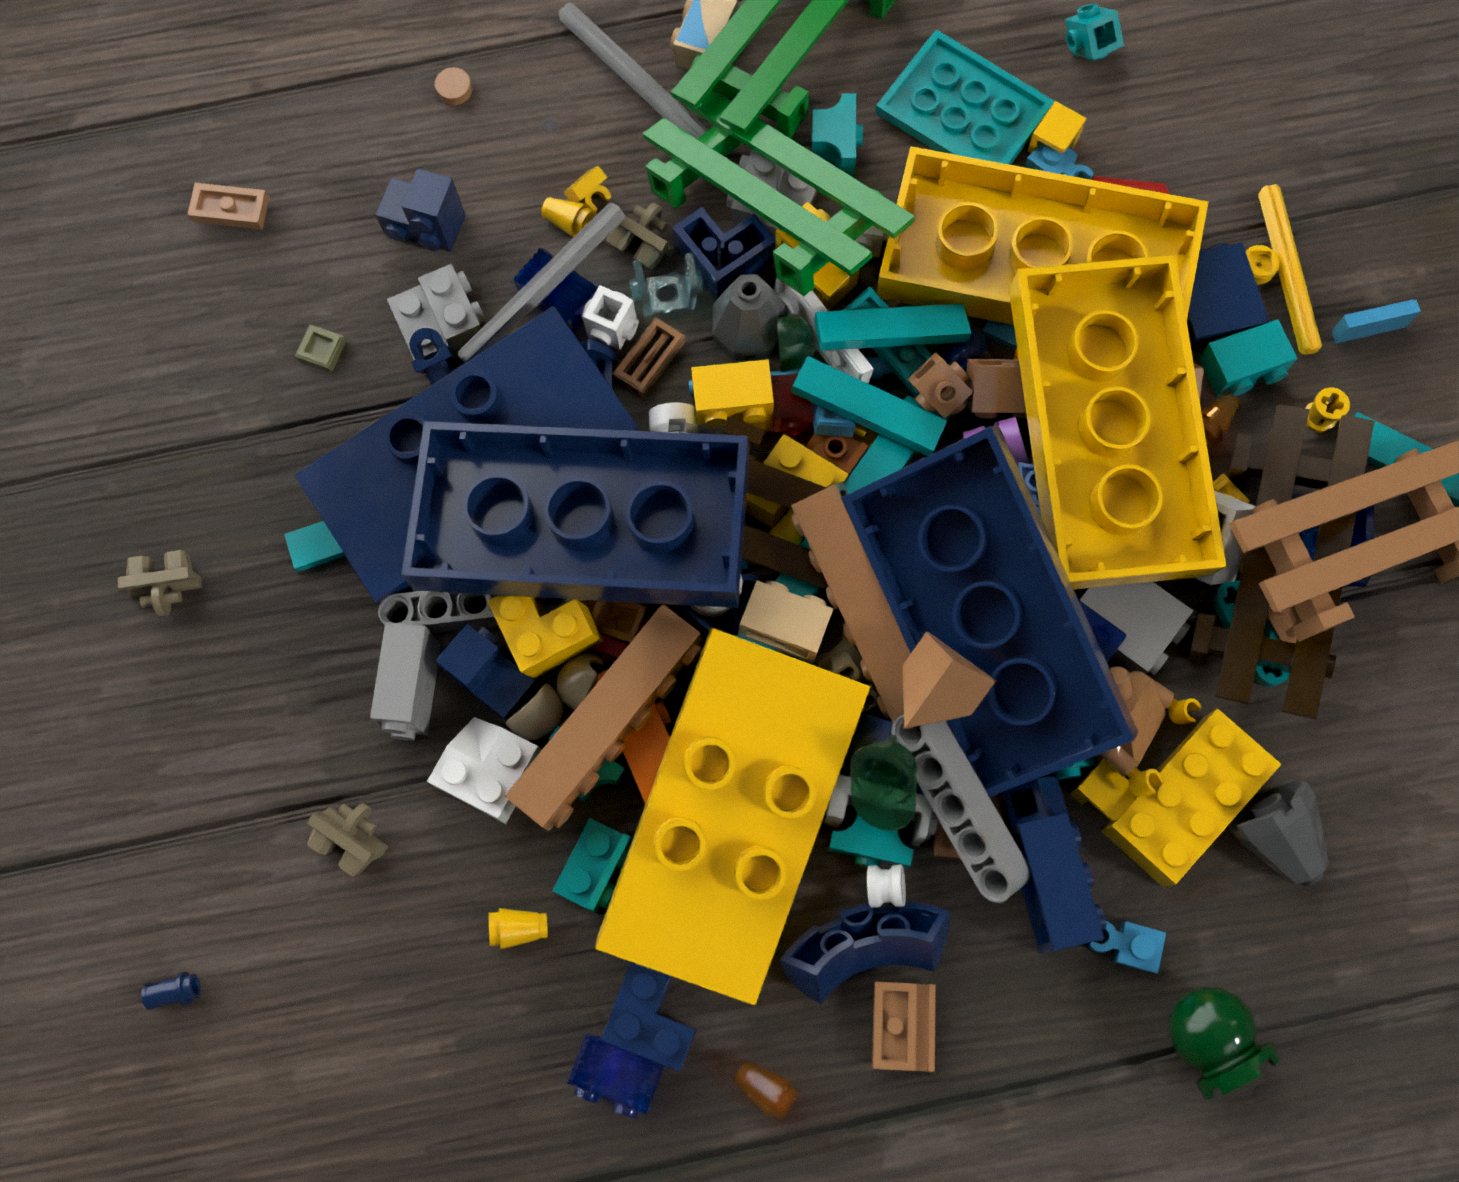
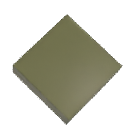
(320, 348)

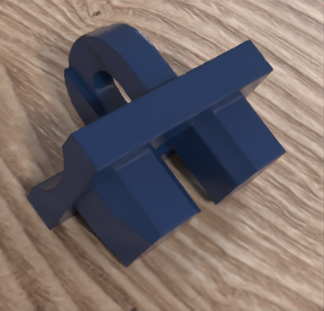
(439, 365)

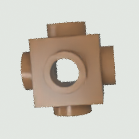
(941, 386)

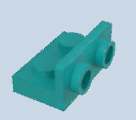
(593, 866)

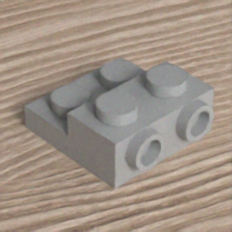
(777, 179)
(439, 305)

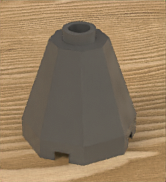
(747, 318)
(1285, 832)

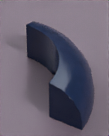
(865, 940)

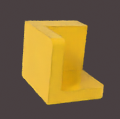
(1058, 129)
(1105, 790)

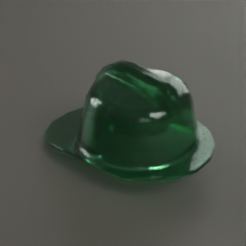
(884, 784)

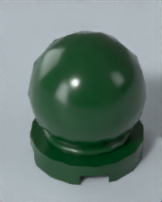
(1218, 1037)

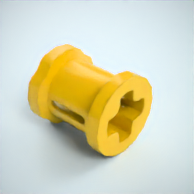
(1329, 411)

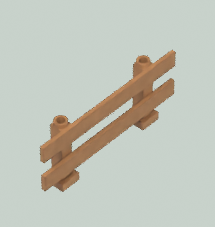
(1307, 582)

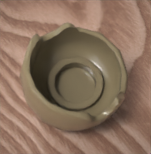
(577, 678)
(537, 716)

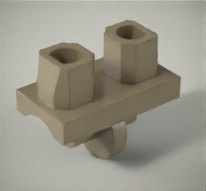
(653, 246)
(159, 587)
(846, 662)
(351, 832)

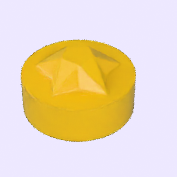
(1263, 263)

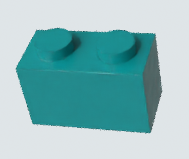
(1248, 359)

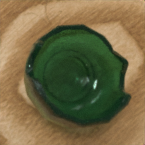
(795, 341)

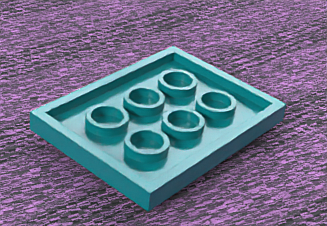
(963, 103)

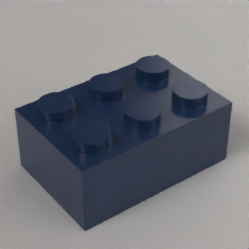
(1058, 884)

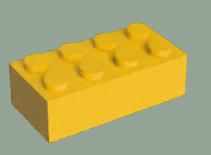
(1200, 794)

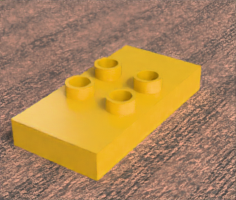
(991, 218)
(1116, 421)
(732, 817)

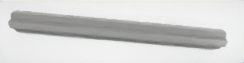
(630, 70)
(543, 282)

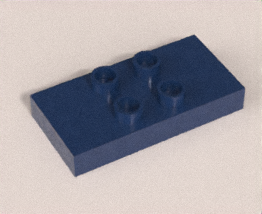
(523, 380)
(578, 514)
(979, 572)

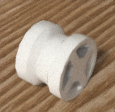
(886, 886)

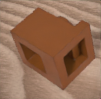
(850, 449)

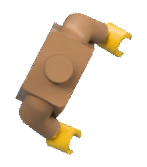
(1147, 705)

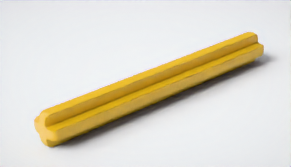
(1290, 270)

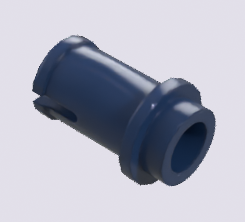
(170, 991)

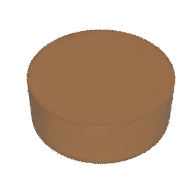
(453, 86)

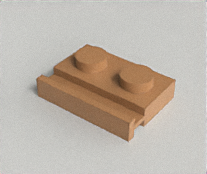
(903, 1026)

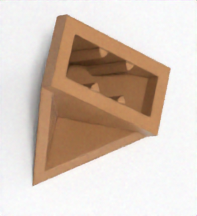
(940, 684)

